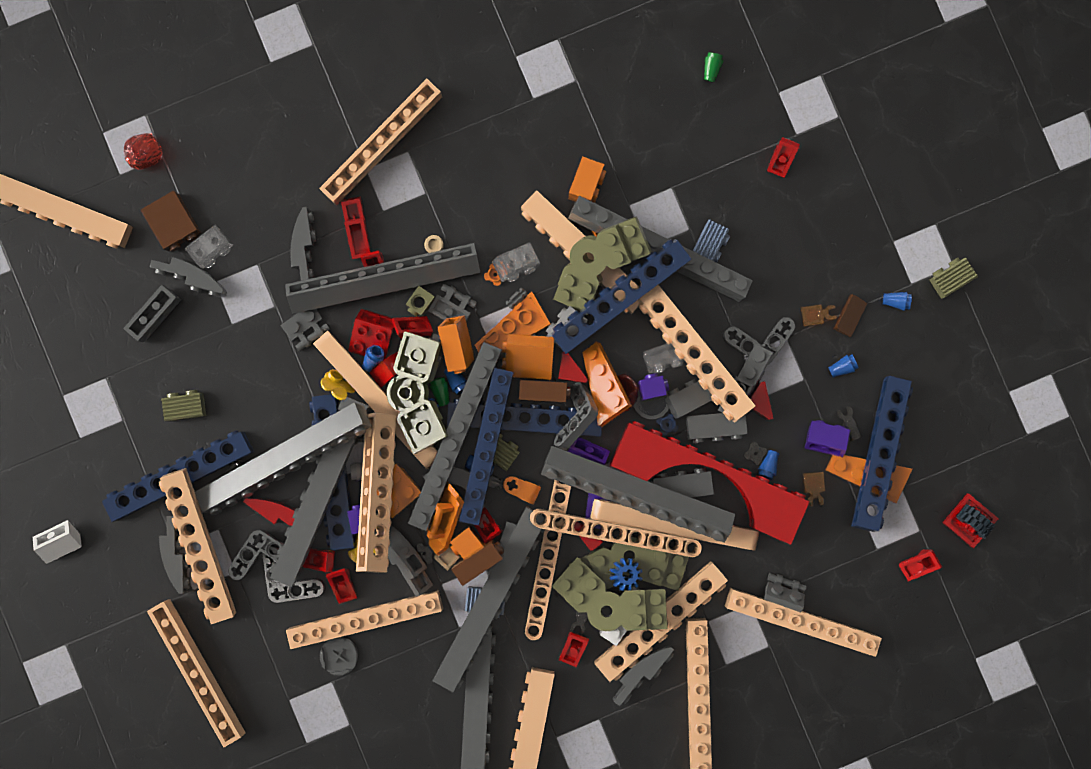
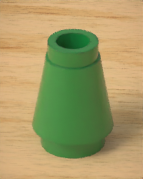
(712, 66)
(440, 391)

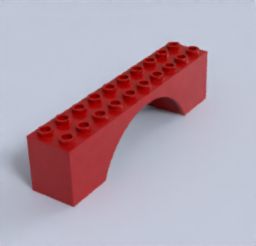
(768, 506)

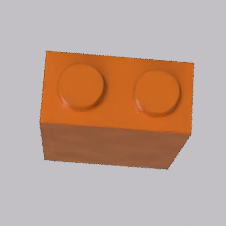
(456, 344)
(528, 356)

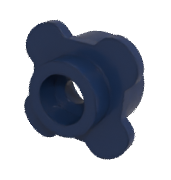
(672, 425)

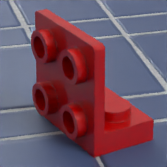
(371, 330)

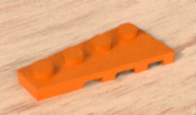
(524, 319)
(604, 385)

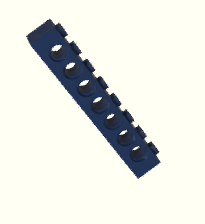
(679, 258)
(903, 390)
(534, 424)
(486, 446)
(114, 501)
(334, 540)

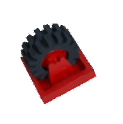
(970, 520)

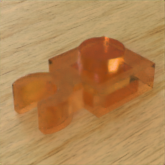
(814, 315)
(814, 485)

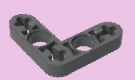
(778, 327)
(586, 414)
(263, 547)

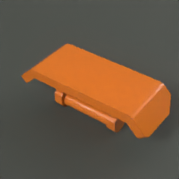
(445, 520)

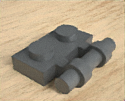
(445, 309)
(302, 322)
(784, 596)

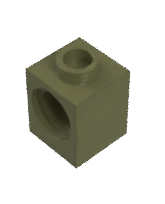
(420, 293)

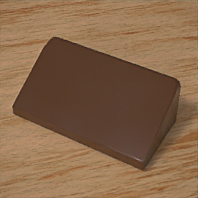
(850, 315)

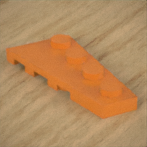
(852, 470)

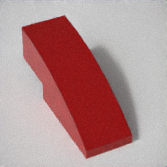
(356, 226)
(272, 510)

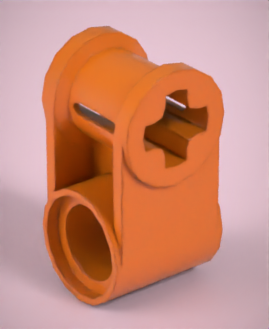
(525, 490)

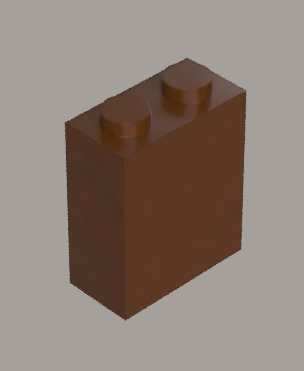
(171, 221)
(544, 391)
(478, 562)

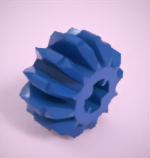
(623, 581)

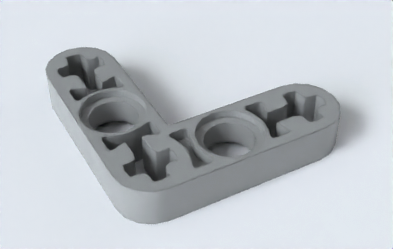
(272, 584)

